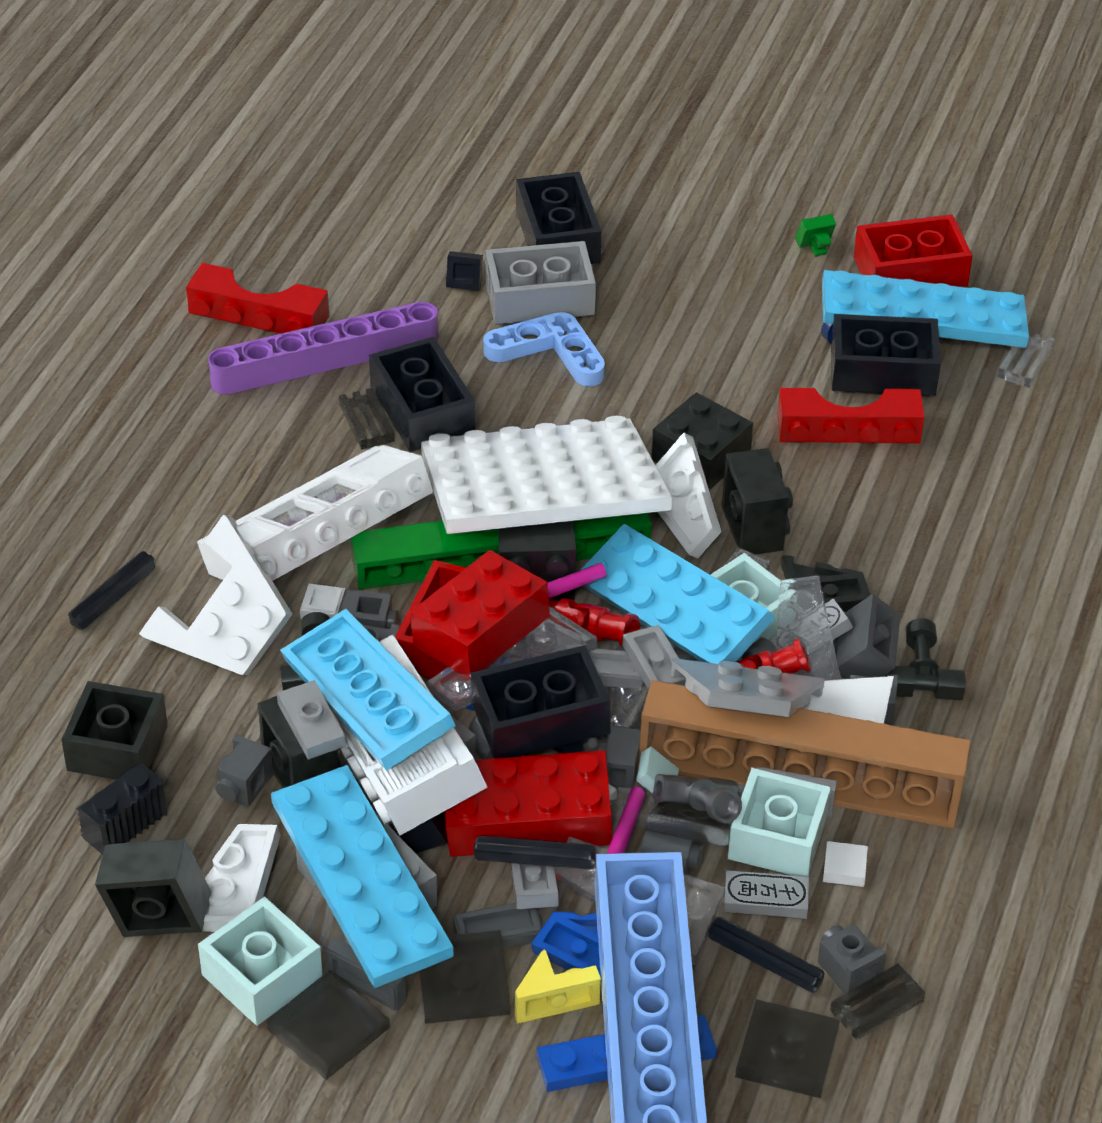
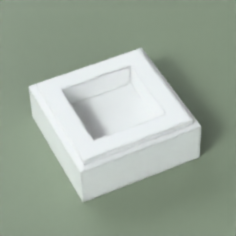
(322, 599)
(845, 864)

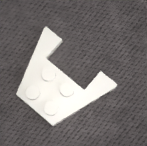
(238, 617)

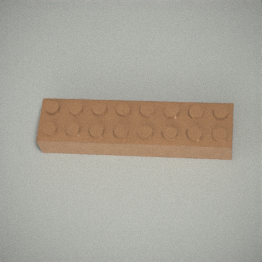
(874, 763)

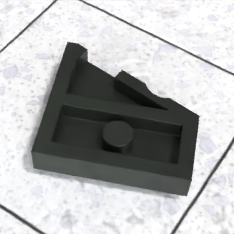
(843, 585)

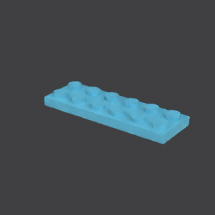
(960, 311)
(686, 602)
(368, 689)
(362, 876)

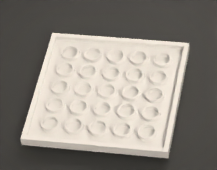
(542, 475)

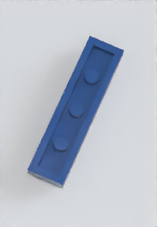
(585, 1059)

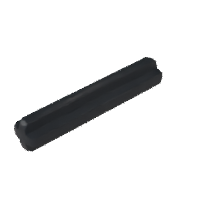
(111, 590)
(535, 852)
(766, 954)

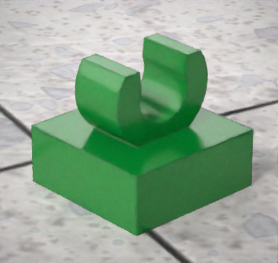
(816, 233)

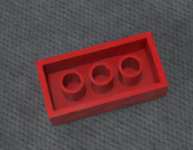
(535, 800)

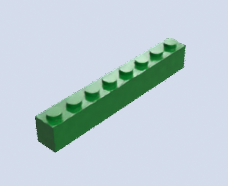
(408, 551)

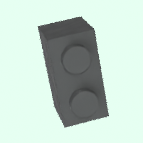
(872, 642)

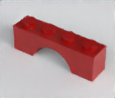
(217, 295)
(810, 418)

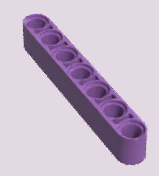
(319, 347)

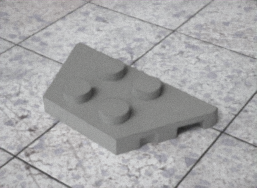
(747, 689)

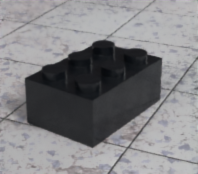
(558, 211)
(884, 353)
(421, 392)
(540, 703)

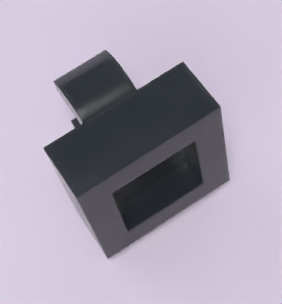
(464, 270)

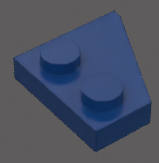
(569, 940)

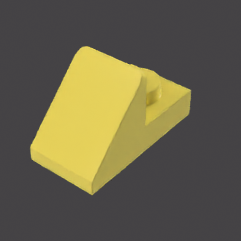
(548, 994)

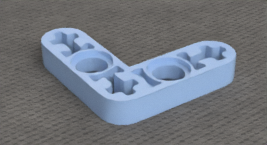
(500, 345)

